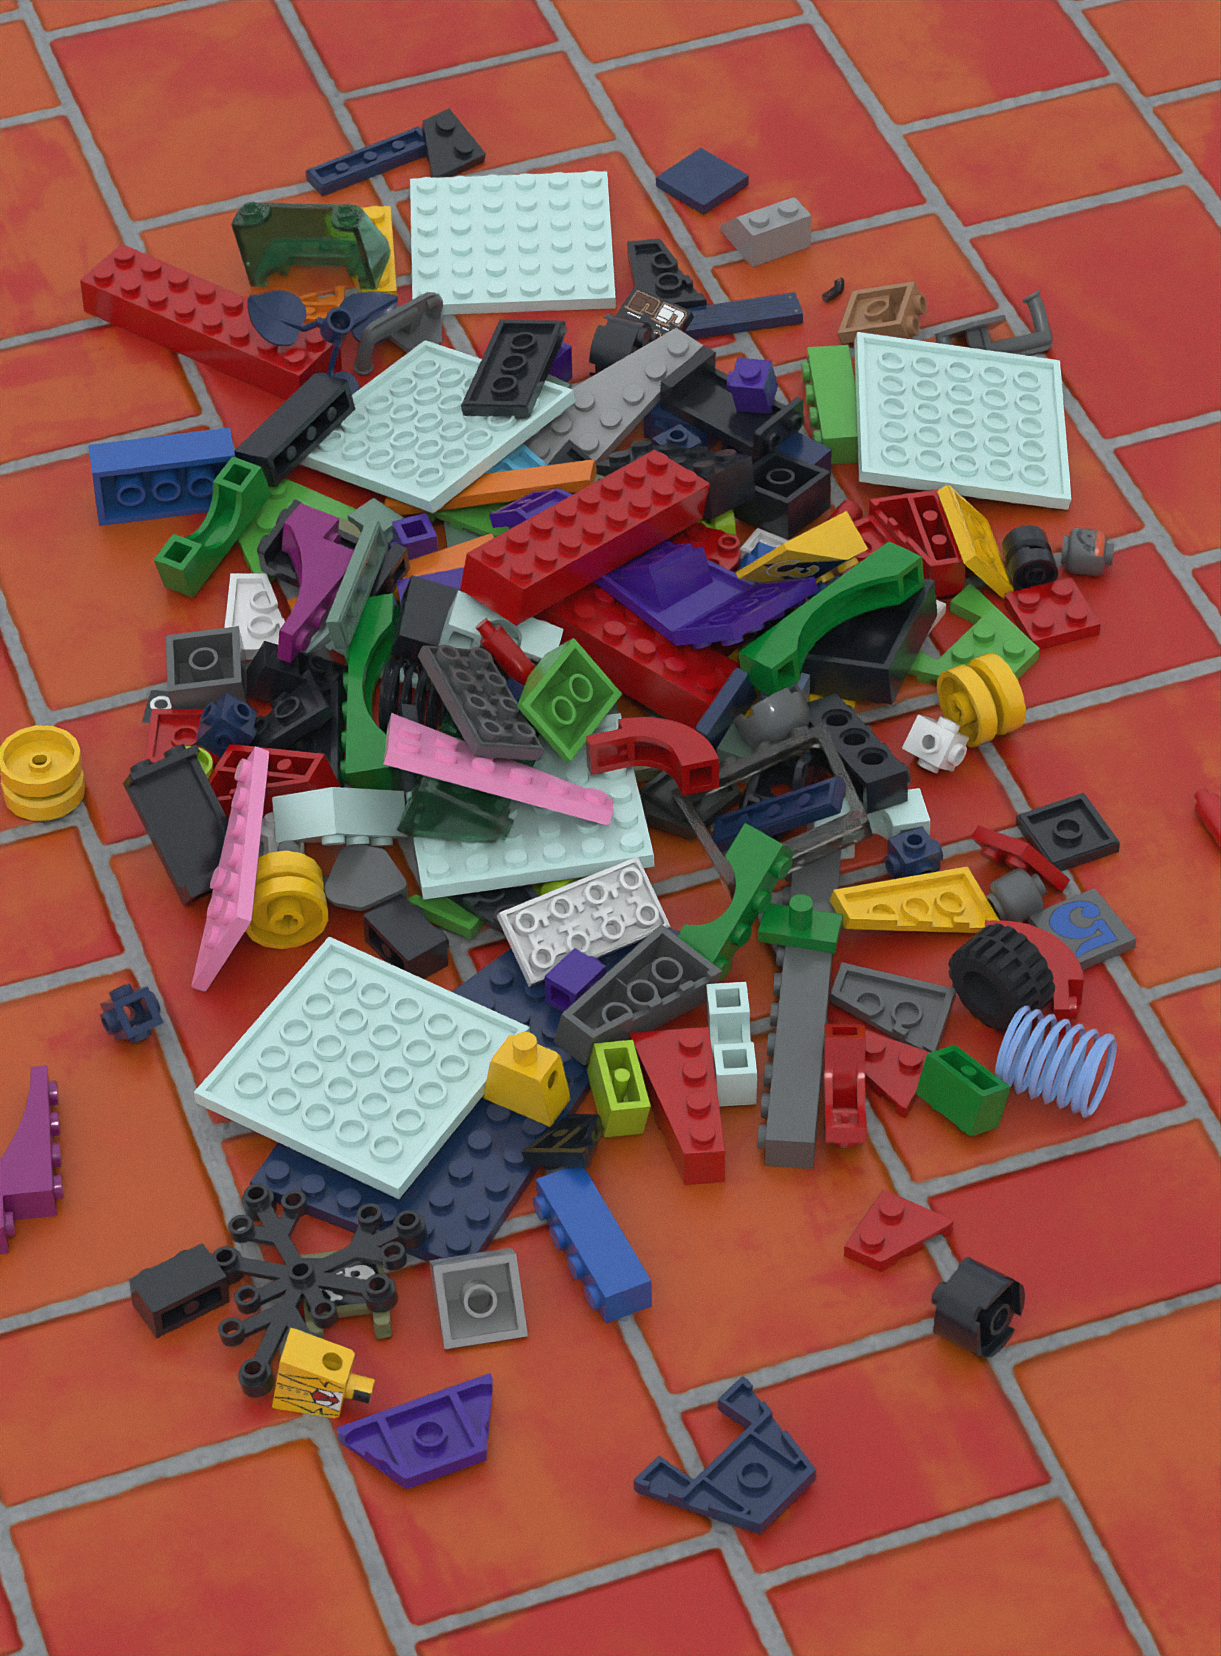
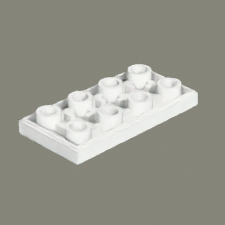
(589, 915)

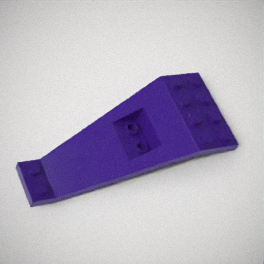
(679, 588)

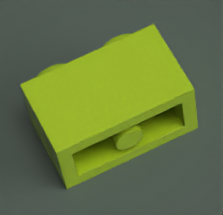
(618, 1088)

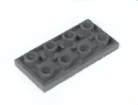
(480, 702)

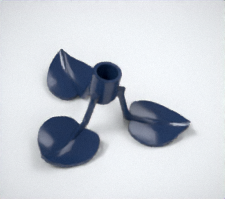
(280, 315)

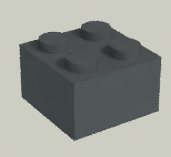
(205, 667)

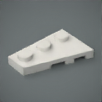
(254, 610)

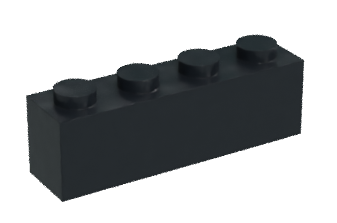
(297, 427)

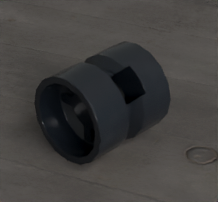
(1029, 557)

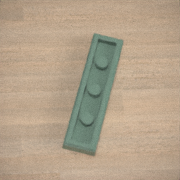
(357, 584)

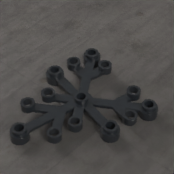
(304, 1277)

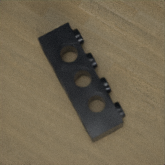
(868, 762)

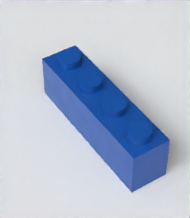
(593, 1243)

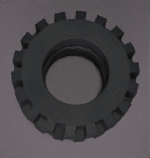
(999, 975)

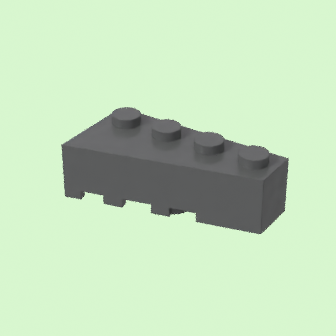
(638, 994)

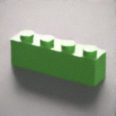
(833, 400)

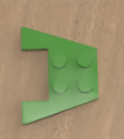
(266, 518)
(989, 634)

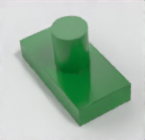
(800, 925)

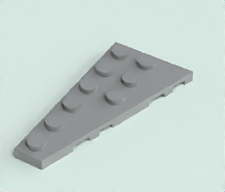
(615, 399)

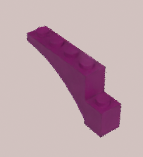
(320, 565)
(30, 1161)

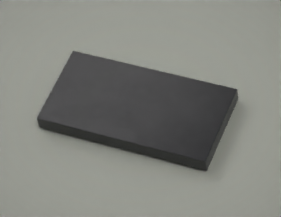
(514, 368)

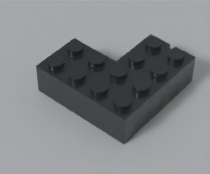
(870, 652)

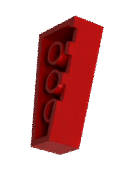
(684, 1099)

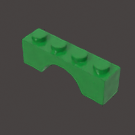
(236, 499)
(757, 867)

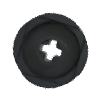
(617, 340)
(977, 1308)

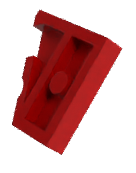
(1018, 854)
(893, 1070)
(893, 1231)

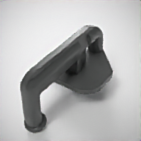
(405, 326)
(978, 335)
(360, 877)

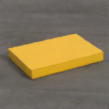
(975, 541)

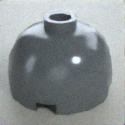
(774, 717)

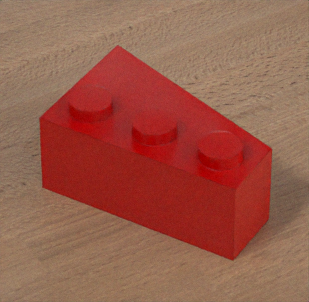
(923, 528)
(286, 774)

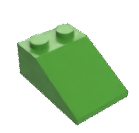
(567, 698)

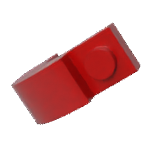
(660, 745)
(1064, 967)
(844, 1085)

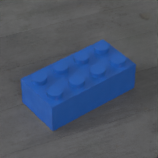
(158, 475)

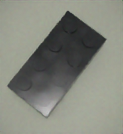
(727, 472)

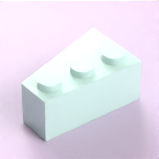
(339, 816)

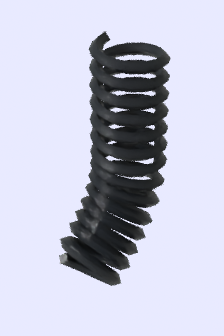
(838, 287)

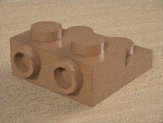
(883, 311)

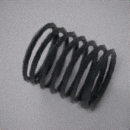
(390, 694)

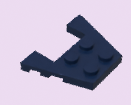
(748, 1480)

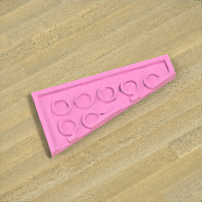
(450, 759)
(235, 877)

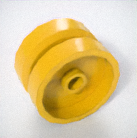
(982, 698)
(41, 773)
(287, 901)

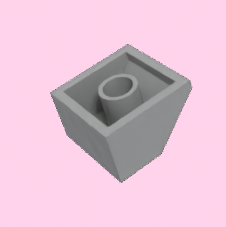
(770, 231)
(478, 1298)

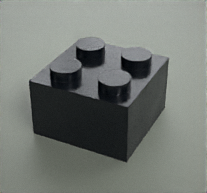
(787, 495)

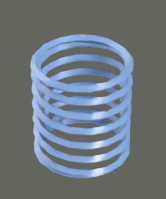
(1083, 1073)

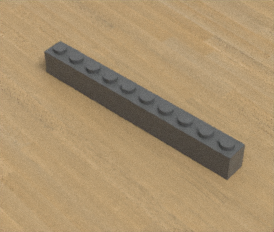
(799, 1034)

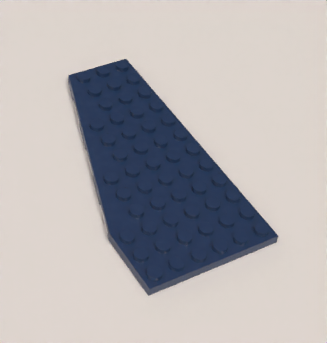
(480, 1167)

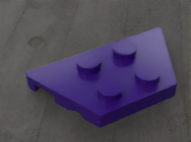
(426, 1434)

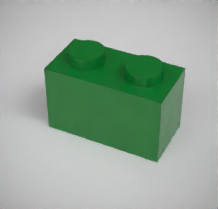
(962, 1090)

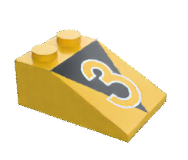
(810, 554)

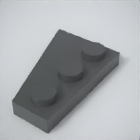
(894, 1004)

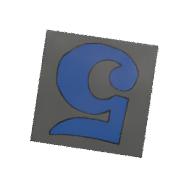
(1086, 928)

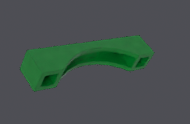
(876, 582)
(366, 660)

